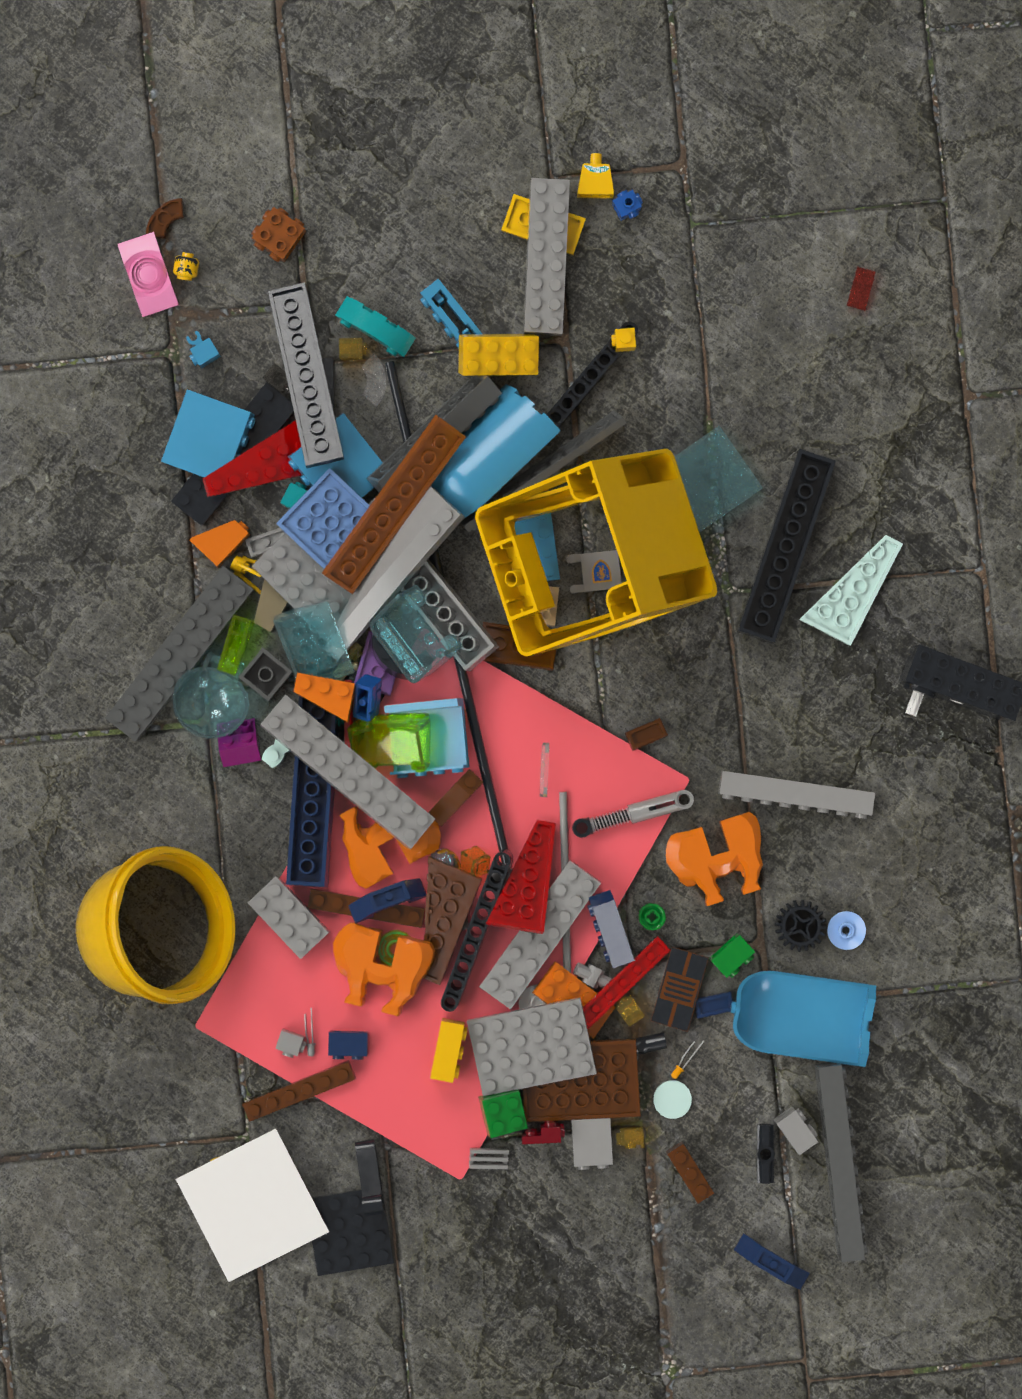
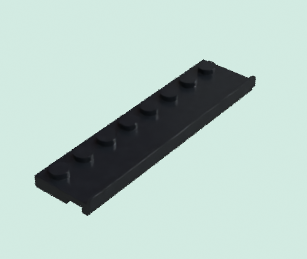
(271, 414)

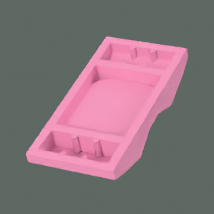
(148, 274)

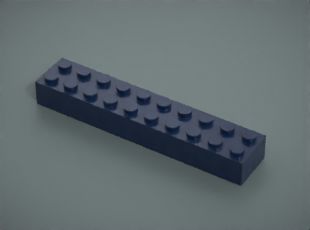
(311, 816)

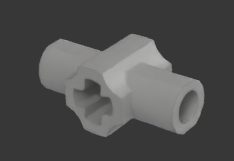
(591, 975)

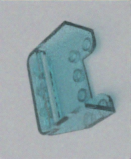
(410, 638)

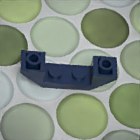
(385, 898)
(771, 1262)

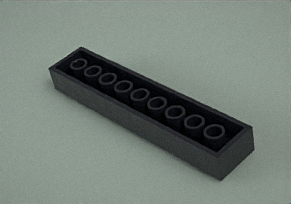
(786, 546)

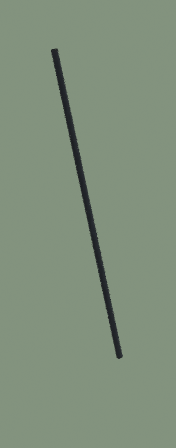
(462, 674)

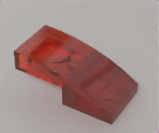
(861, 288)

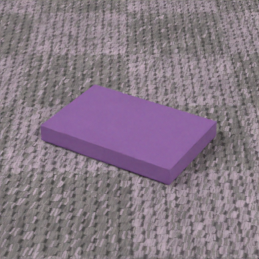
(370, 666)

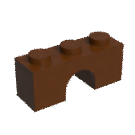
(689, 1172)

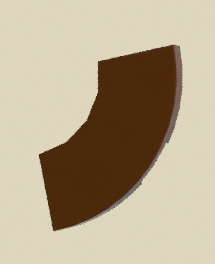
(164, 216)

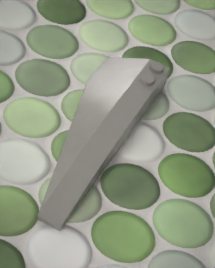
(406, 553)

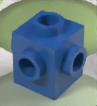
(625, 211)

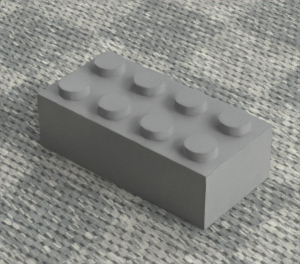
(288, 917)

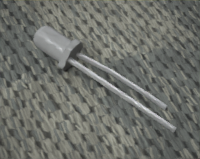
(310, 1046)

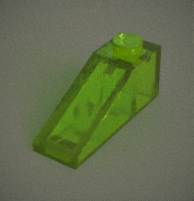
(235, 644)

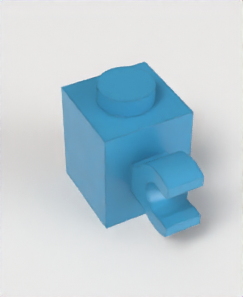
(203, 351)

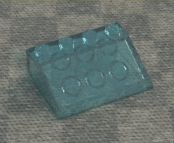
(313, 641)

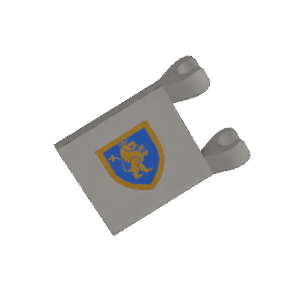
(598, 569)

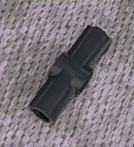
(765, 1166)

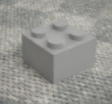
(795, 1130)

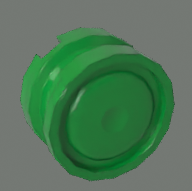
(652, 916)

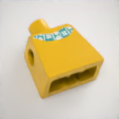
(595, 179)

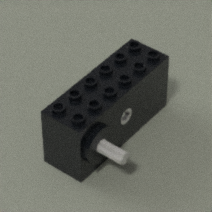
(959, 682)

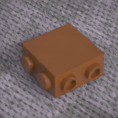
(278, 234)

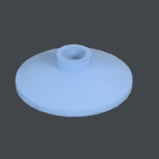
(856, 930)

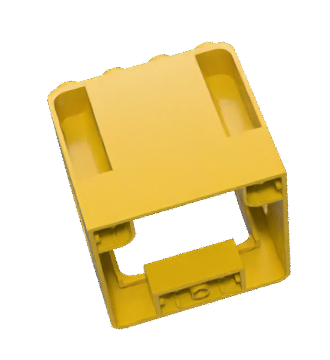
(650, 530)

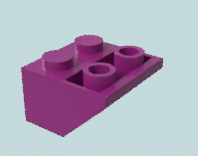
(241, 745)

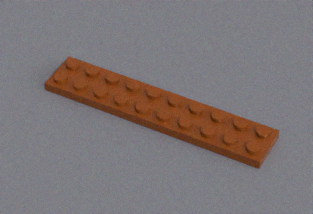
(393, 504)

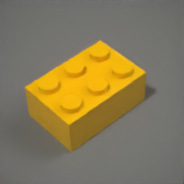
(448, 1050)

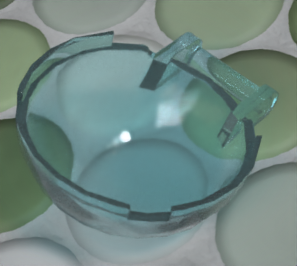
(210, 700)

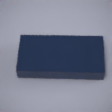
(713, 1004)

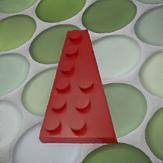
(257, 466)
(525, 893)

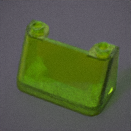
(393, 740)

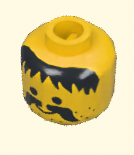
(186, 266)

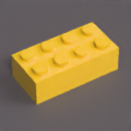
(498, 354)

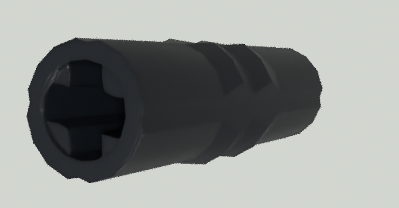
(650, 1043)

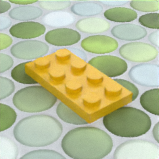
(517, 223)

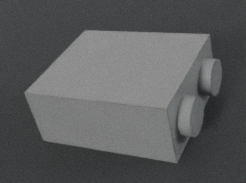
(592, 1143)

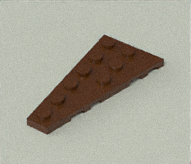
(446, 910)

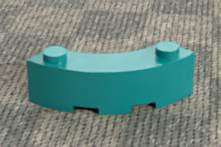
(375, 325)

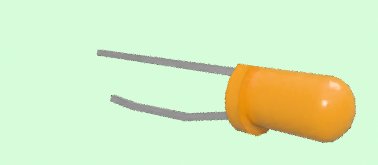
(678, 1070)

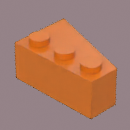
(327, 694)

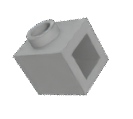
(290, 1043)

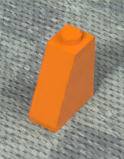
(221, 541)

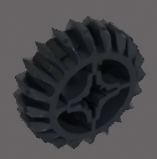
(814, 917)

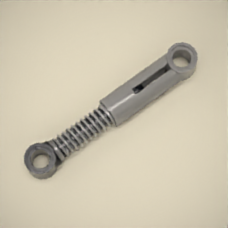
(635, 813)

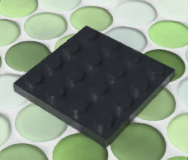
(353, 1238)

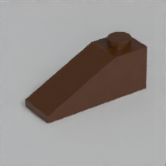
(455, 797)

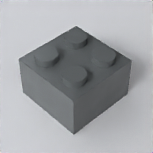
(266, 674)

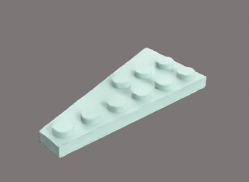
(849, 600)

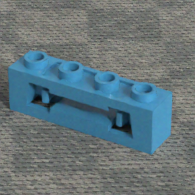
(433, 292)

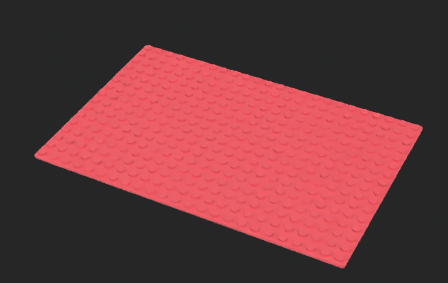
(393, 1091)

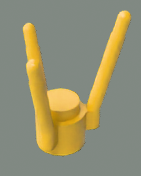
(240, 566)

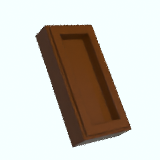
(646, 734)

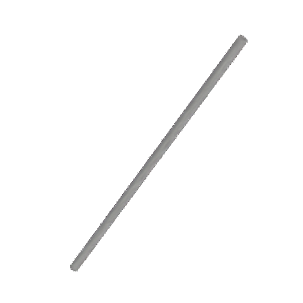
(564, 860)

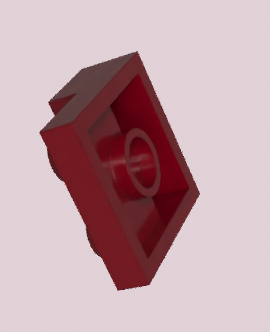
(550, 1133)

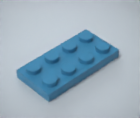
(544, 540)

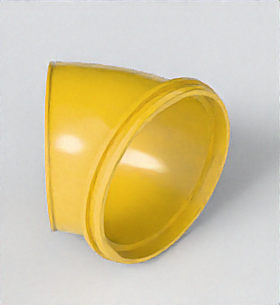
(100, 936)

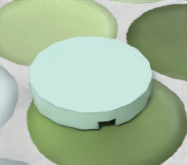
(672, 1099)

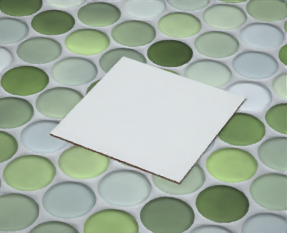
(252, 1205)

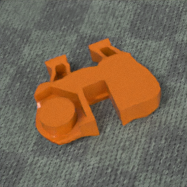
(365, 856)
(693, 864)
(356, 955)

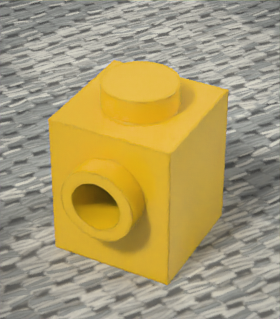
(624, 339)

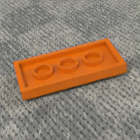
(562, 985)

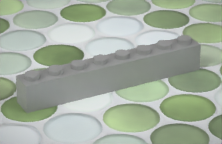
(796, 793)

